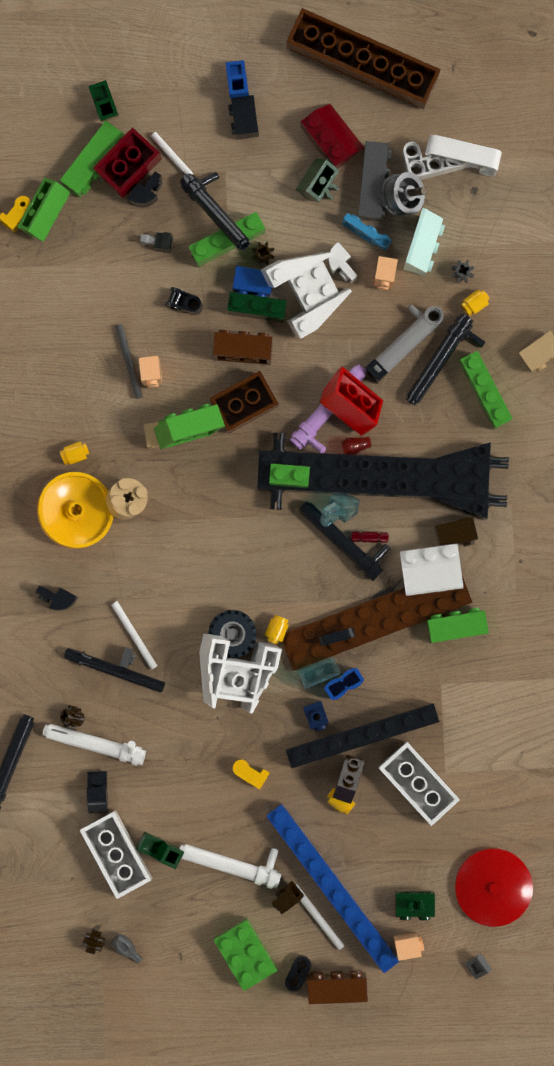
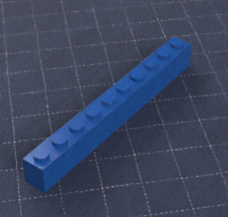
(332, 888)

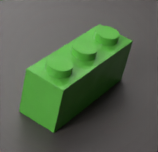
(43, 209)
(457, 625)

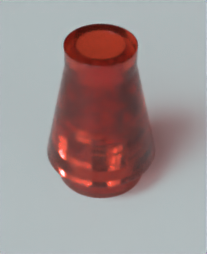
(355, 445)

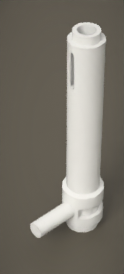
(123, 752)
(259, 875)

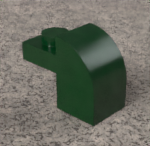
(103, 101)
(160, 850)

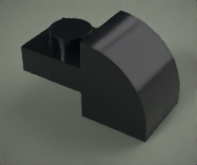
(144, 195)
(61, 601)
(97, 792)

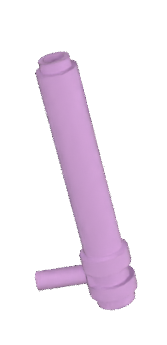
(308, 429)

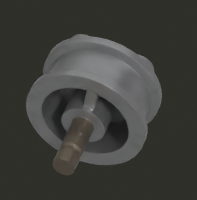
(403, 194)

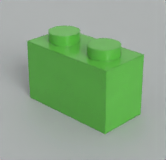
(289, 475)

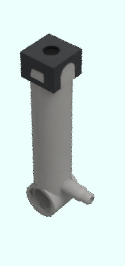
(404, 343)

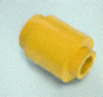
(475, 302)
(74, 453)
(276, 629)
(340, 806)

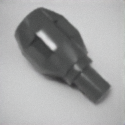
(125, 947)

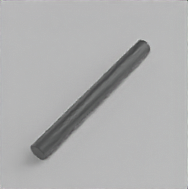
(129, 362)

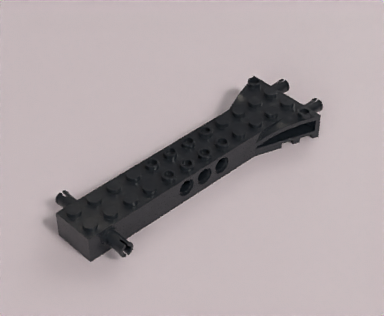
(452, 479)

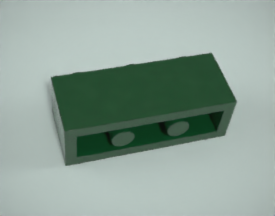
(256, 307)

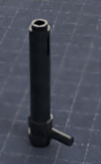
(198, 192)
(455, 335)
(363, 562)
(14, 753)

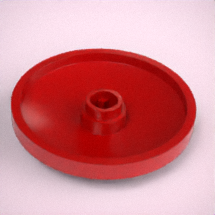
(493, 887)

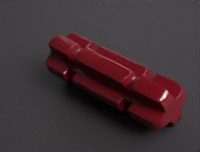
(371, 537)

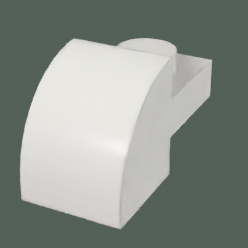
(339, 261)

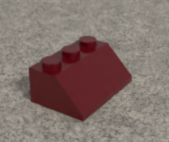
(331, 135)
(127, 163)

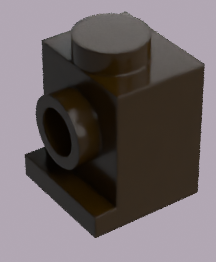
(287, 897)

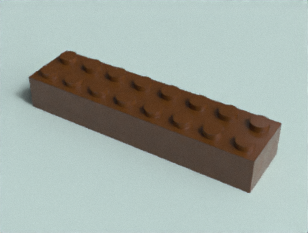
(362, 58)

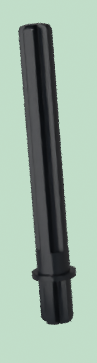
(114, 670)

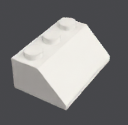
(431, 569)

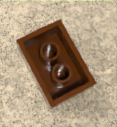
(242, 347)
(245, 401)
(337, 987)

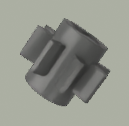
(460, 276)

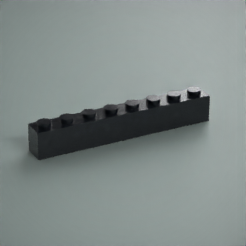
(362, 735)

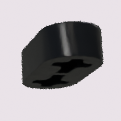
(337, 636)
(294, 970)

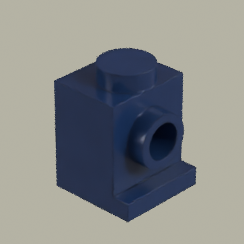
(314, 708)

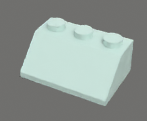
(424, 243)

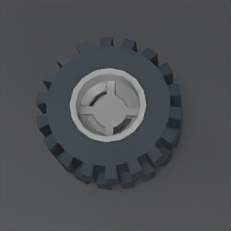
(236, 628)

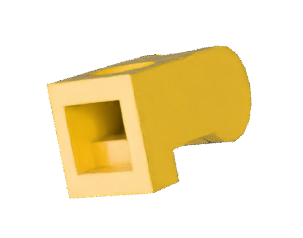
(15, 215)
(249, 774)

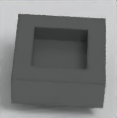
(127, 658)
(478, 966)

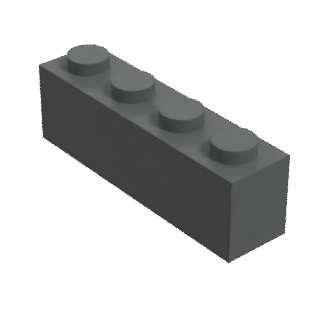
(373, 177)

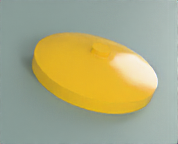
(74, 510)

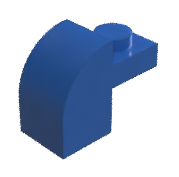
(237, 79)

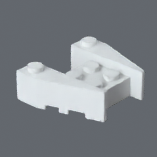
(311, 287)
(234, 677)

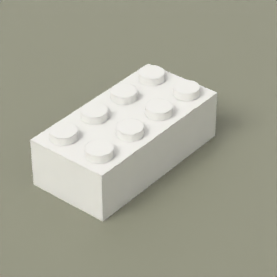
(418, 783)
(116, 854)

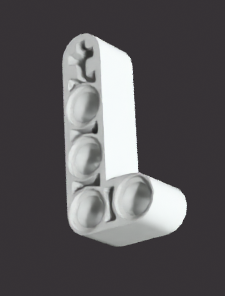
(464, 153)
(423, 163)

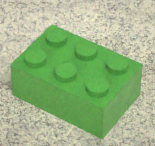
(188, 426)
(245, 954)

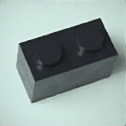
(244, 117)

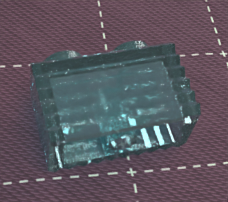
(319, 672)

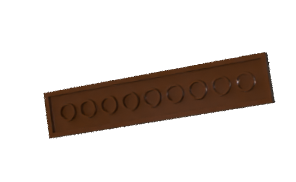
(370, 622)

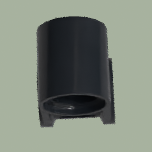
(180, 300)

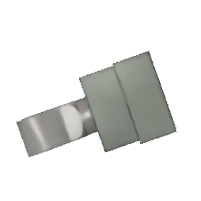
(161, 242)

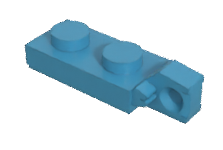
(366, 232)

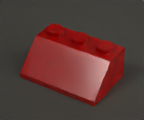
(352, 401)

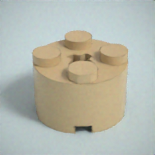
(116, 498)

